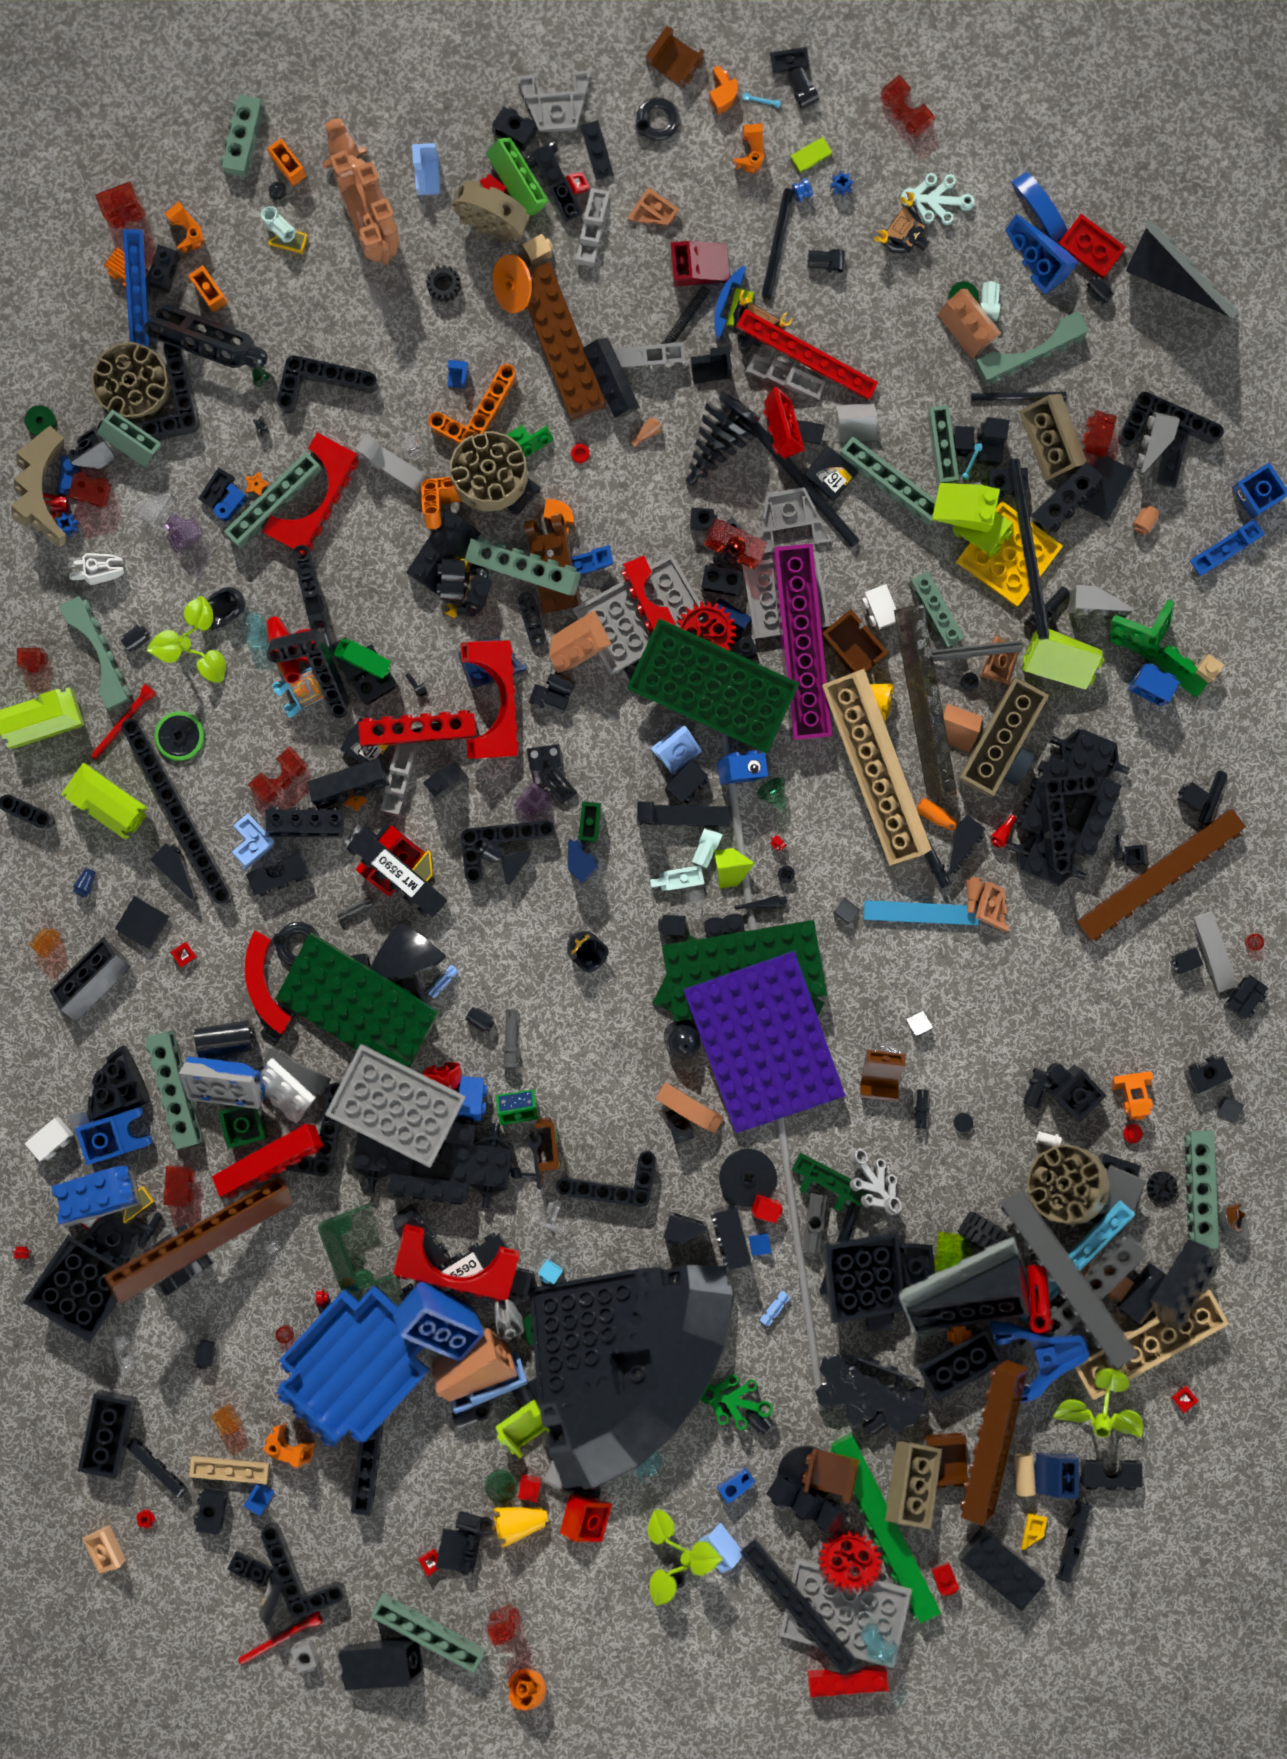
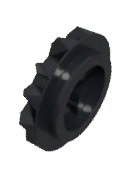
(1153, 1188)

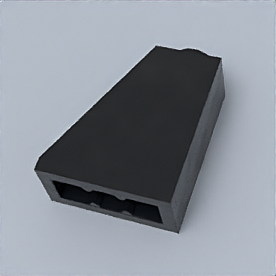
(445, 780)

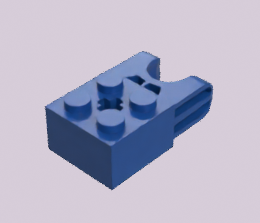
(116, 1134)

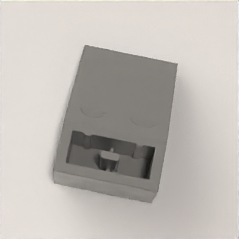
(1160, 434)
(1095, 602)

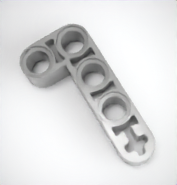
(391, 464)

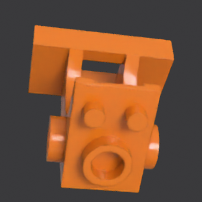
(754, 136)
(179, 216)
(1134, 1108)
(295, 1455)

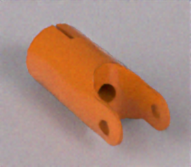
(936, 814)

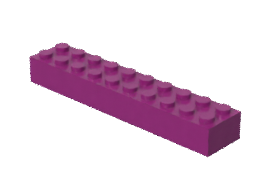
(801, 640)

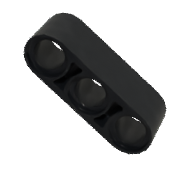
(35, 812)

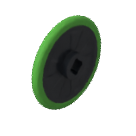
(184, 747)

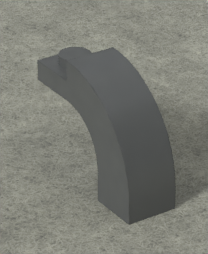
(309, 1078)

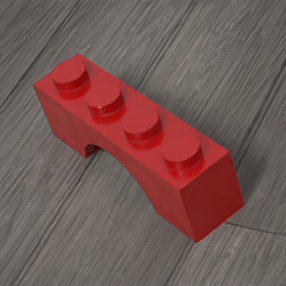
(637, 574)
(832, 1683)

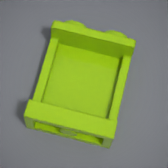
(991, 541)
(521, 1428)

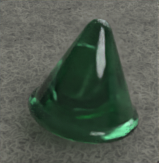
(773, 793)
(500, 1485)

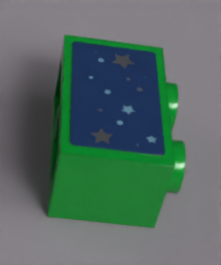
(517, 1107)

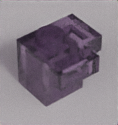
(182, 532)
(533, 798)

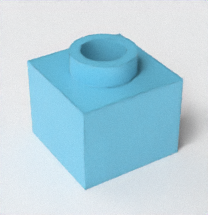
(549, 1272)

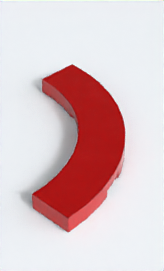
(257, 983)

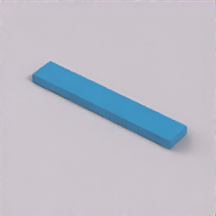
(919, 912)

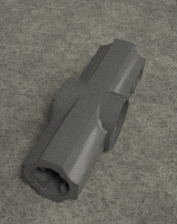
(813, 1236)

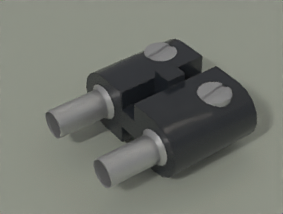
(542, 757)

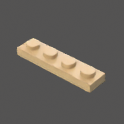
(229, 1470)

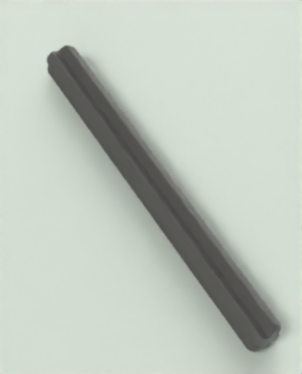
(977, 650)

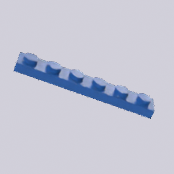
(136, 285)

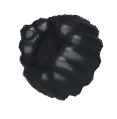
(277, 190)

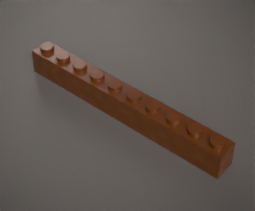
(1160, 874)
(198, 1240)

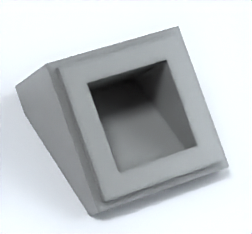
(78, 1118)

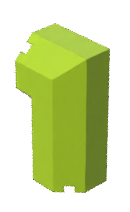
(40, 718)
(105, 801)

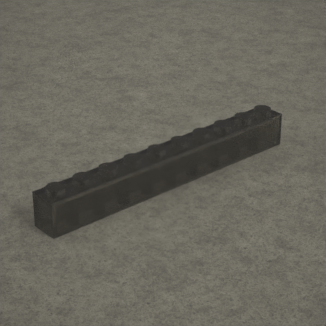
(925, 701)

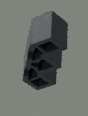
(807, 1506)

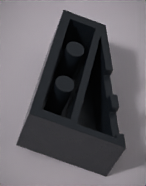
(435, 1251)

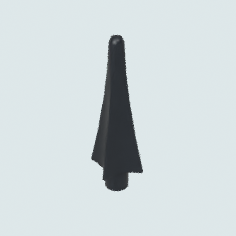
(770, 902)

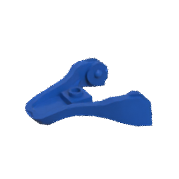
(1053, 1354)

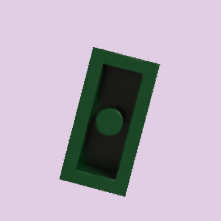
(589, 822)

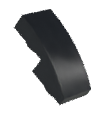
(811, 431)
(250, 1568)

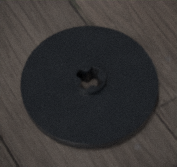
(750, 1162)
(794, 1465)

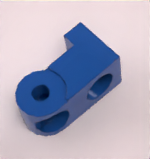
(231, 504)
(736, 1485)

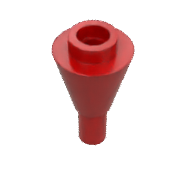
(1001, 835)

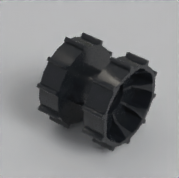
(184, 1274)

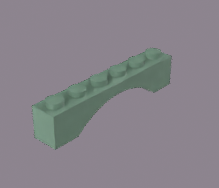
(995, 365)
(111, 689)

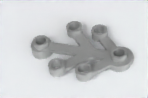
(889, 1201)

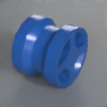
(802, 190)

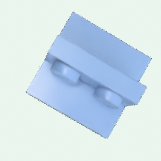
(676, 749)

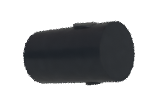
(224, 1039)
(1137, 1301)

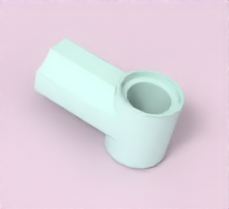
(277, 224)
(989, 300)
(708, 843)

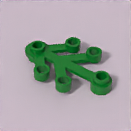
(733, 1400)

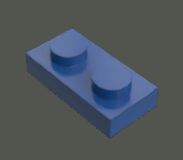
(66, 473)

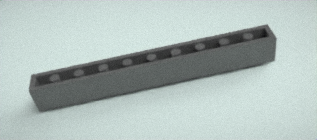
(1069, 1278)

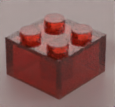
(121, 205)

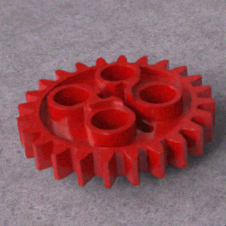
(691, 623)
(841, 1574)

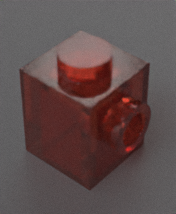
(31, 659)

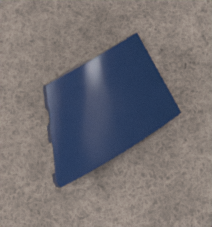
(479, 677)

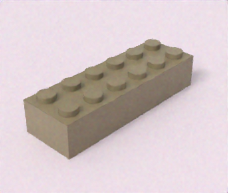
(1003, 737)

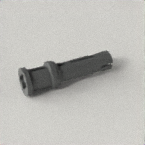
(510, 1049)

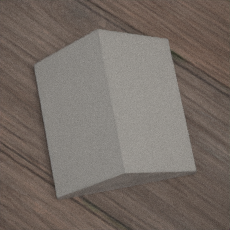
(857, 421)

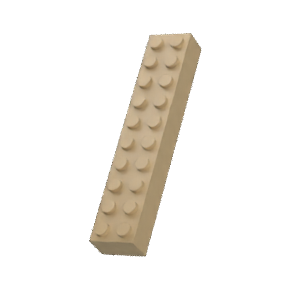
(877, 767)

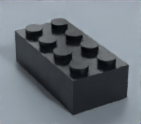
(1184, 1284)
(107, 1434)
(1002, 1568)

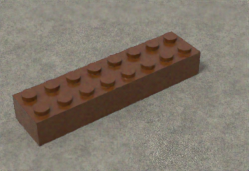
(562, 345)
(994, 1442)

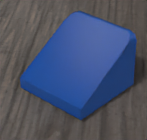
(760, 1244)

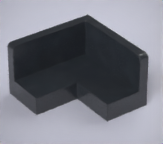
(712, 366)

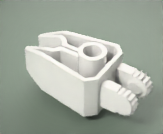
(97, 568)

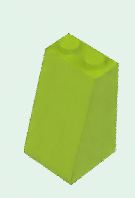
(1062, 659)

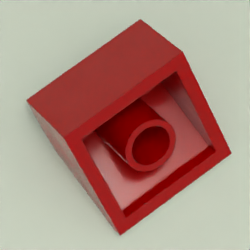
(585, 1519)

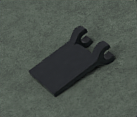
(535, 1147)

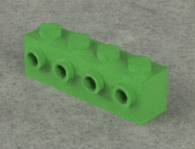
(517, 175)

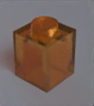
(46, 942)
(226, 1419)

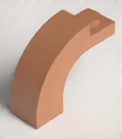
(689, 1108)

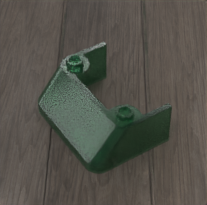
(331, 1234)

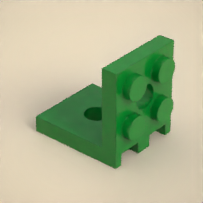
(1139, 637)

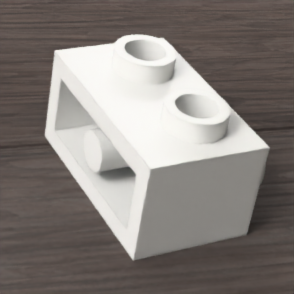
(880, 607)
(49, 1139)

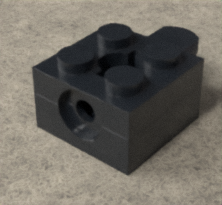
(1073, 1090)

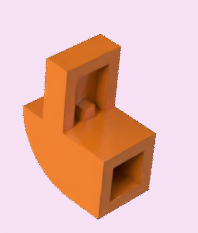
(725, 95)
(555, 507)

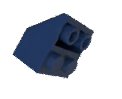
(580, 863)
(1057, 1475)

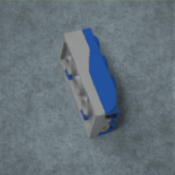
(222, 1082)
(96, 1195)

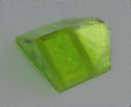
(950, 1250)

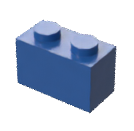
(473, 1105)

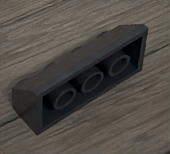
(446, 542)
(89, 979)
(960, 1365)

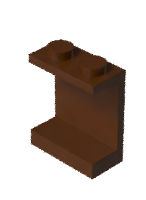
(674, 58)
(882, 1075)
(552, 1164)
(953, 1458)
(831, 1473)

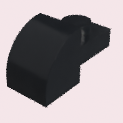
(526, 1393)

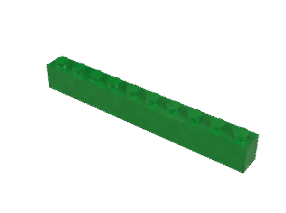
(888, 1533)

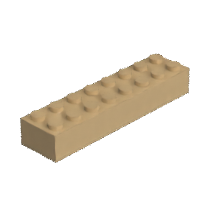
(1155, 1343)

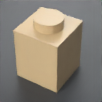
(537, 249)
(1209, 668)

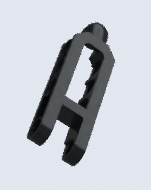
(185, 324)

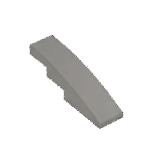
(592, 227)
(785, 377)
(398, 779)
(1215, 951)

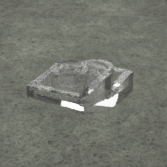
(120, 1345)

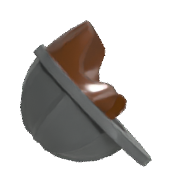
(1233, 1222)

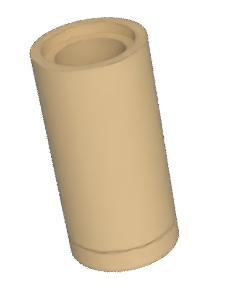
(1024, 1474)

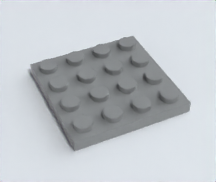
(762, 598)

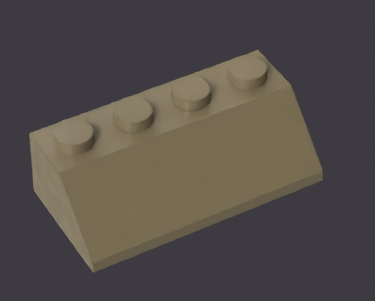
(1053, 437)
(913, 1484)

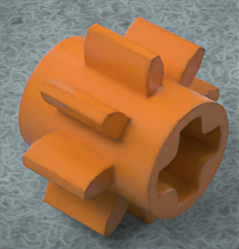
(958, 1334)

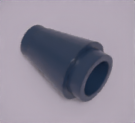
(84, 883)

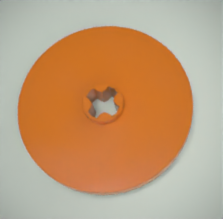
(512, 283)

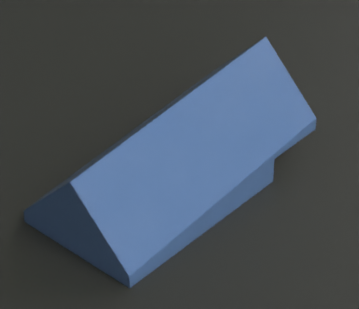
(493, 1391)

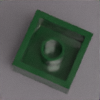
(242, 1125)

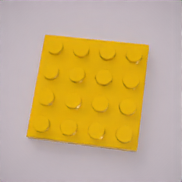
(1007, 570)

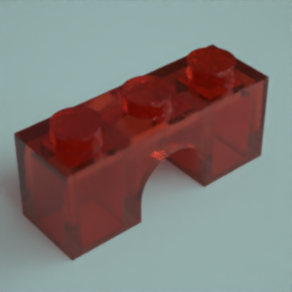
(916, 119)
(749, 547)
(267, 788)
(503, 1624)

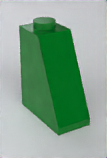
(362, 658)

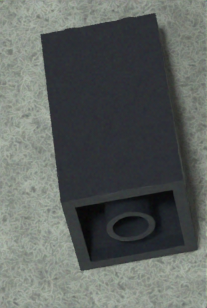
(381, 1664)

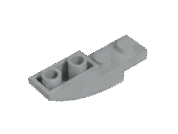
(651, 354)

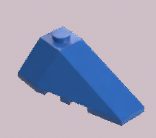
(1045, 257)

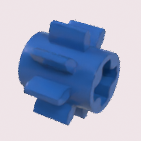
(837, 186)
(72, 528)

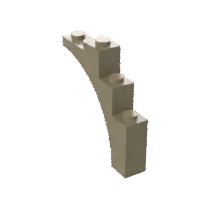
(31, 508)

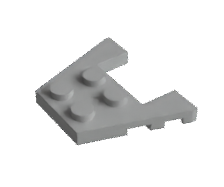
(555, 110)
(790, 510)

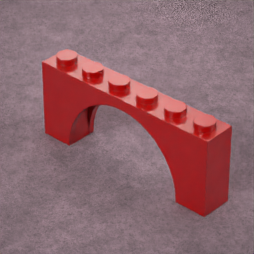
(339, 464)
(497, 661)
(491, 1281)

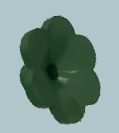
(259, 376)

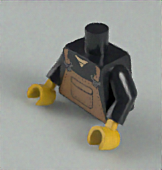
(905, 229)
(748, 340)
(475, 593)

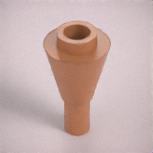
(649, 429)
(974, 888)

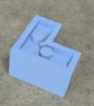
(426, 169)
(255, 842)

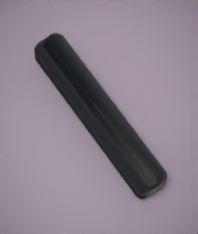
(1215, 791)

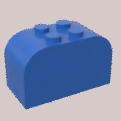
(438, 1321)

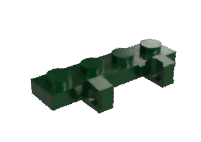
(816, 1172)

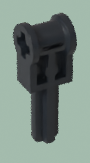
(1050, 607)

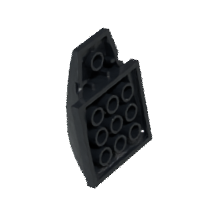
(870, 1274)
(74, 1282)

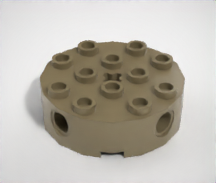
(490, 211)
(113, 380)
(489, 471)
(1086, 1180)

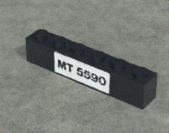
(395, 870)
(468, 1264)

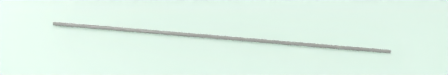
(780, 1122)

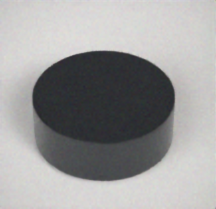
(963, 1122)

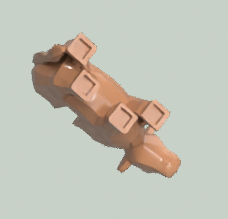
(361, 195)

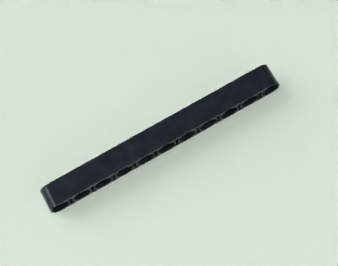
(169, 806)

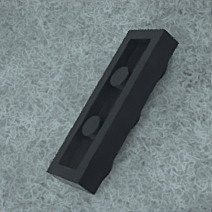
(596, 149)
(1172, 460)

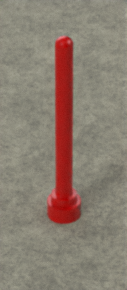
(145, 694)
(311, 1620)

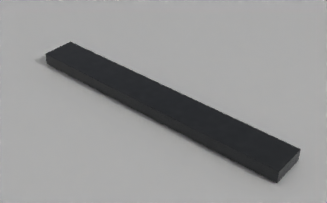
(799, 1607)

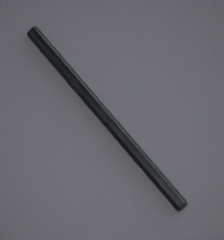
(794, 472)
(1029, 549)

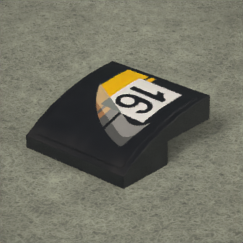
(831, 473)
(362, 754)
(270, 1599)

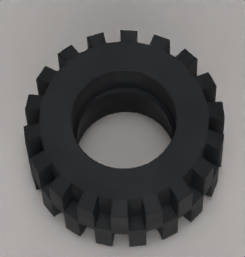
(981, 1231)

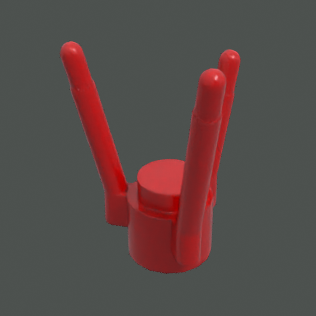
(58, 504)

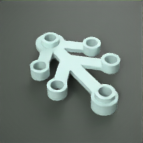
(935, 199)

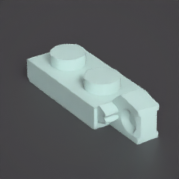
(679, 878)

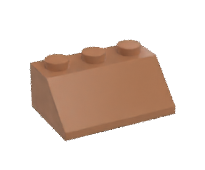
(968, 323)
(578, 642)

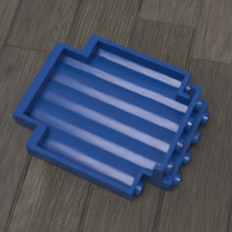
(350, 1368)

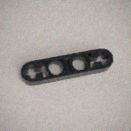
(157, 1468)

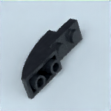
(556, 183)

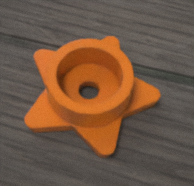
(251, 484)
(356, 804)

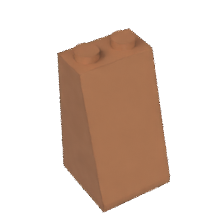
(482, 1367)

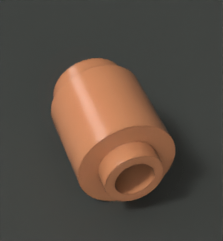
(1145, 520)

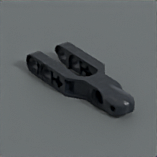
(312, 602)

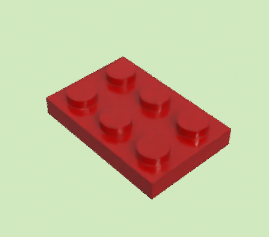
(1092, 246)

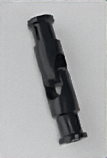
(1072, 1546)

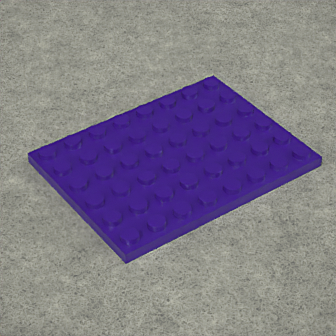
(764, 1042)

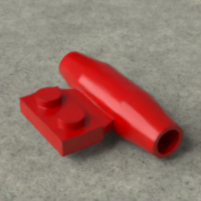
(289, 669)

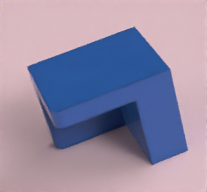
(457, 374)
(259, 1499)

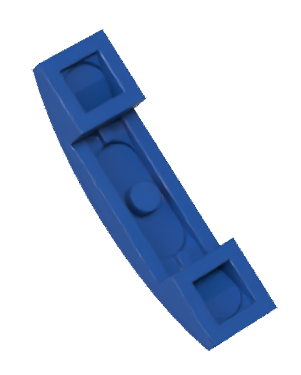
(1041, 205)
(733, 282)
(1227, 547)
(594, 560)

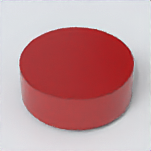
(580, 453)

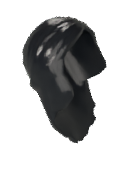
(226, 606)

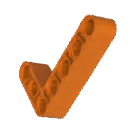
(480, 414)
(435, 493)

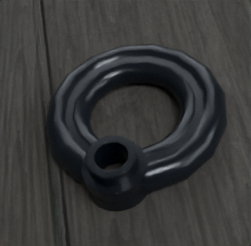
(652, 133)
(286, 932)

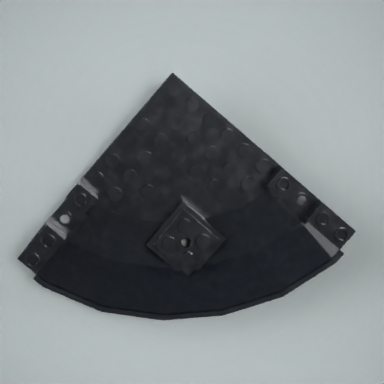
(593, 1342)

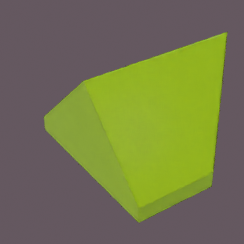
(731, 867)

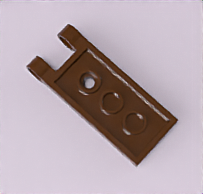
(558, 543)

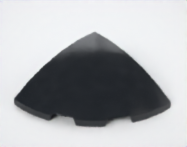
(406, 954)
(117, 1086)

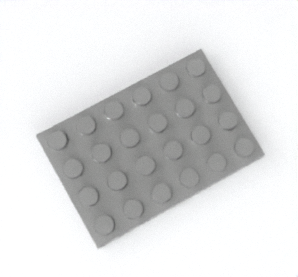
(622, 620)
(395, 1105)
(848, 1613)

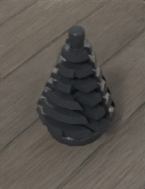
(723, 432)

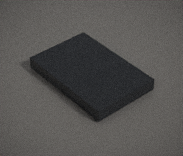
(1114, 481)

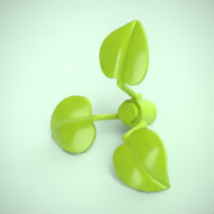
(168, 645)
(1125, 1422)
(700, 1559)

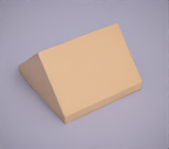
(104, 1549)

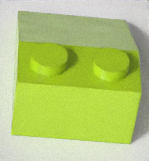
(966, 505)

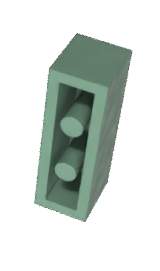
(128, 438)

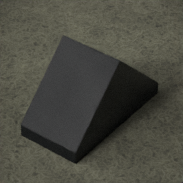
(513, 864)

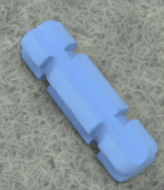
(442, 982)
(775, 1308)

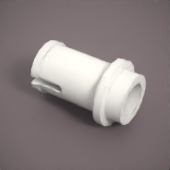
(1048, 1139)

